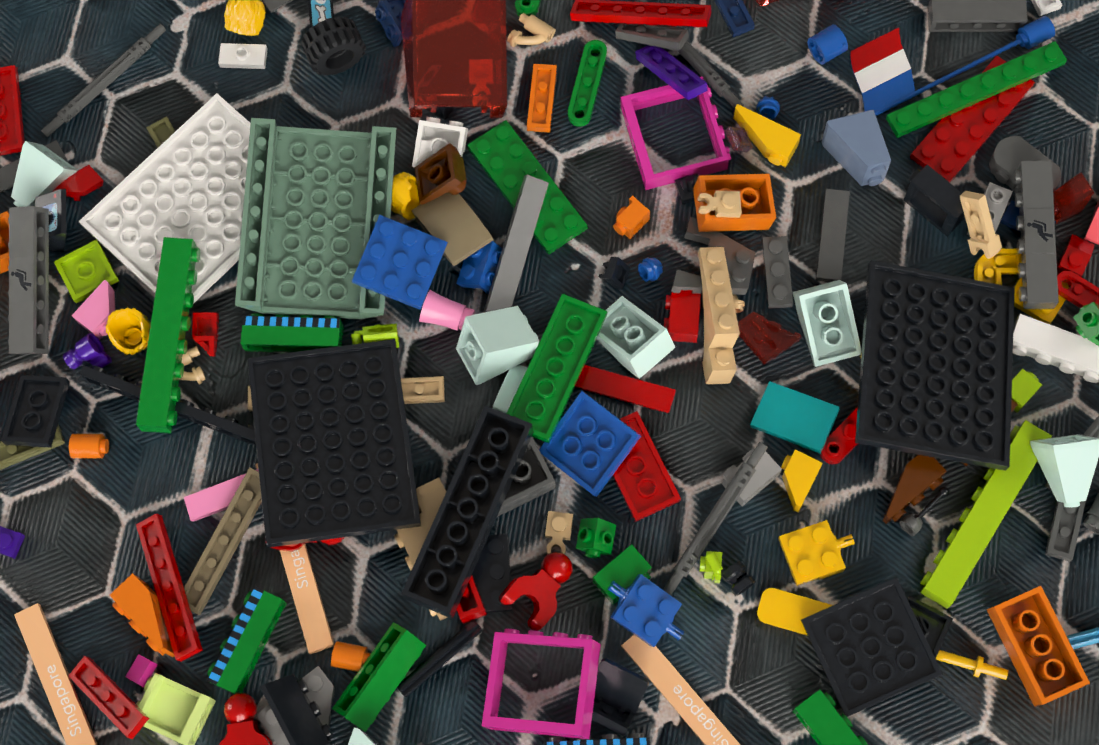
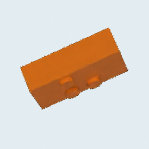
(1038, 646)

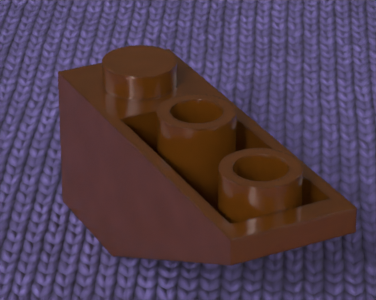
(916, 478)

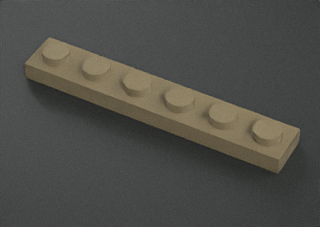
(224, 542)

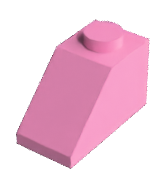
(96, 309)

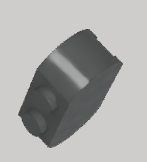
(1008, 157)

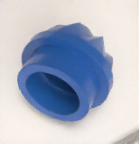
(768, 107)
(650, 269)

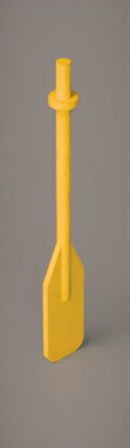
(788, 609)

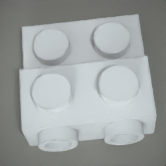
(434, 136)

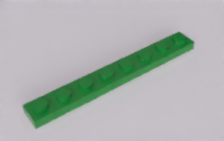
(976, 89)

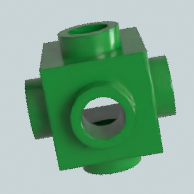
(1088, 322)
(595, 537)

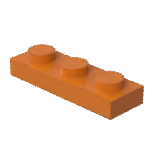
(541, 98)

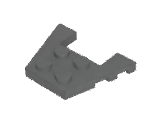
(738, 259)

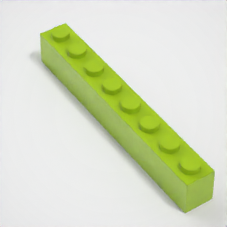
(983, 518)

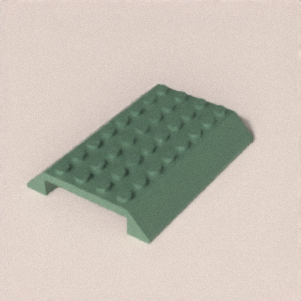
(310, 218)

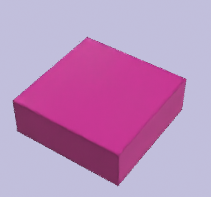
(141, 670)

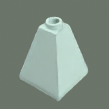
(38, 173)
(1068, 465)

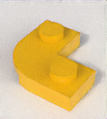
(991, 269)

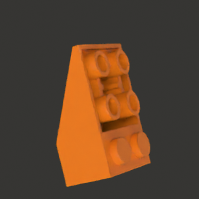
(140, 603)

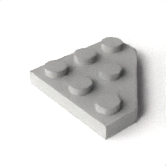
(321, 692)

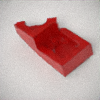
(81, 183)
(206, 331)

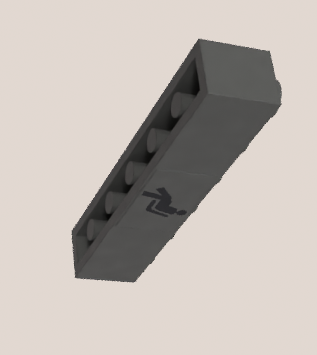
(1036, 234)
(28, 280)

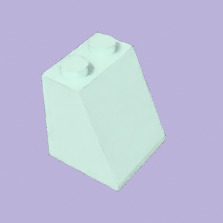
(495, 342)

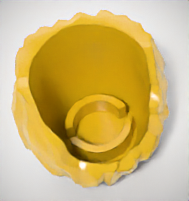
(244, 16)
(404, 195)
(128, 330)

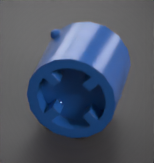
(827, 44)

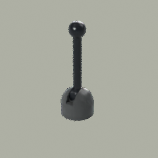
(912, 523)

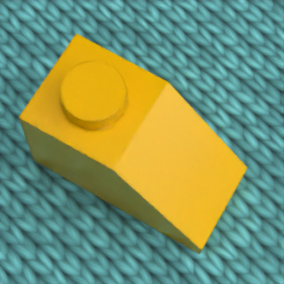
(799, 476)

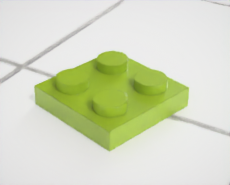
(85, 270)

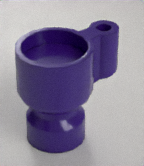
(88, 350)

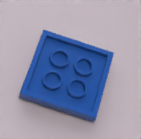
(399, 262)
(589, 443)

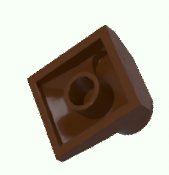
(440, 174)

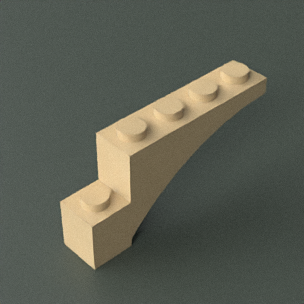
(720, 317)
(429, 500)

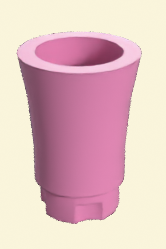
(444, 311)

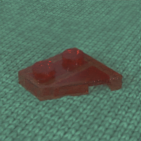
(765, 337)

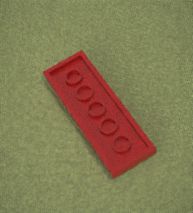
(963, 133)

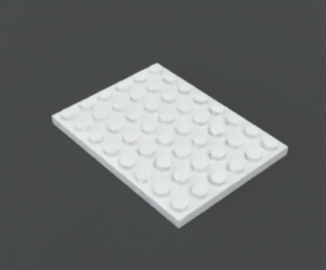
(181, 191)

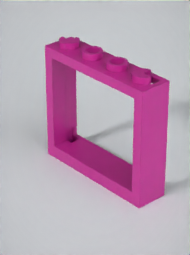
(663, 95)
(587, 687)

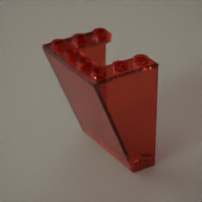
(455, 54)

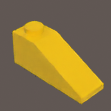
(770, 138)

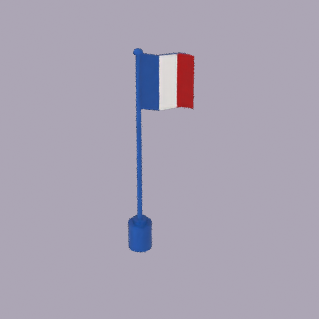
(886, 74)

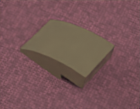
(455, 223)

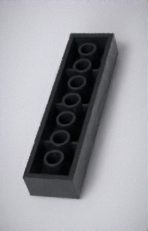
(468, 512)

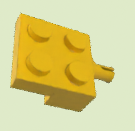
(814, 552)

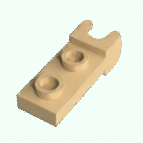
(980, 224)

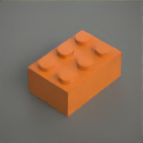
(755, 196)

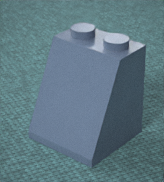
(858, 147)

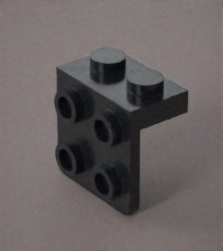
(617, 696)

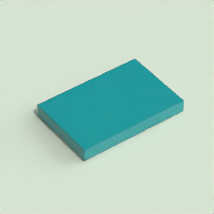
(795, 417)

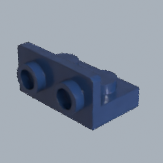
(389, 15)

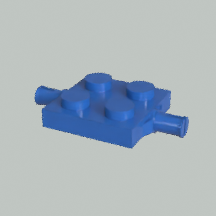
(646, 610)

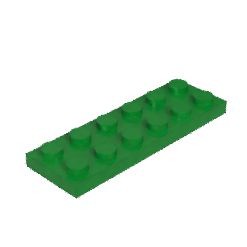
(506, 162)
(557, 365)

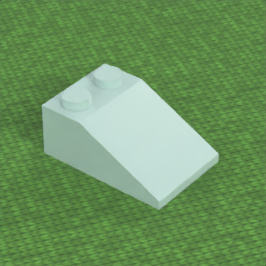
(828, 322)
(634, 337)

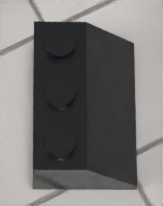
(295, 712)

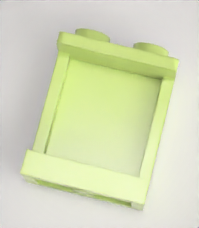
(175, 709)

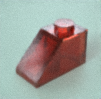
(1071, 198)

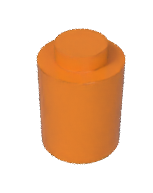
(88, 445)
(349, 656)

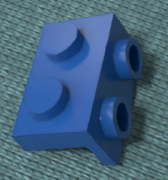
(480, 268)

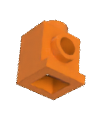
(631, 218)

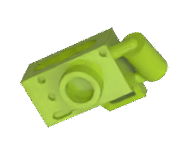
(376, 333)
(711, 566)

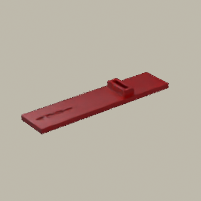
(626, 389)

